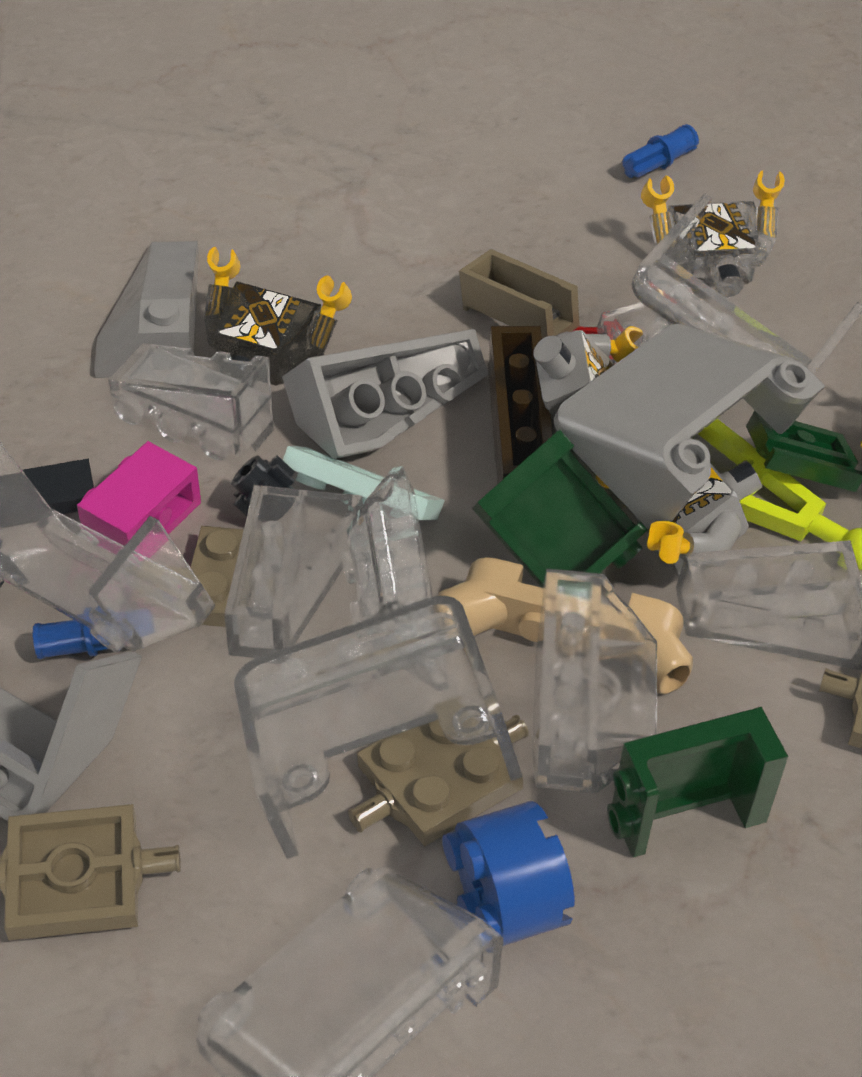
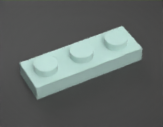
(321, 469)

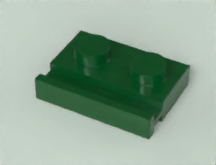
(806, 453)

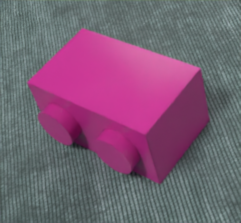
(142, 486)

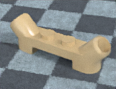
(500, 601)

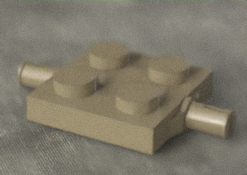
(432, 781)
(76, 871)

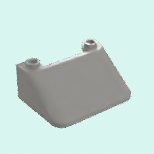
(644, 411)

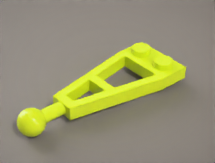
(787, 489)

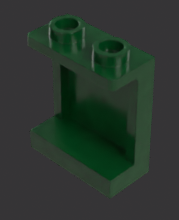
(558, 515)
(695, 767)

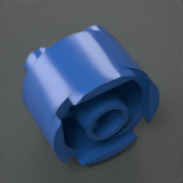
(511, 872)

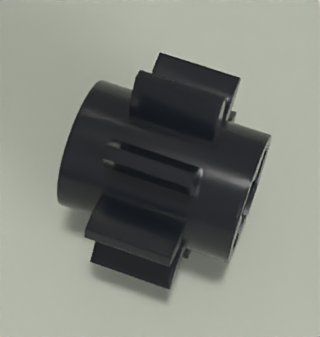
(261, 473)

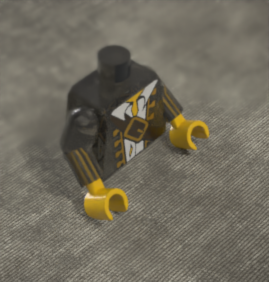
(268, 323)

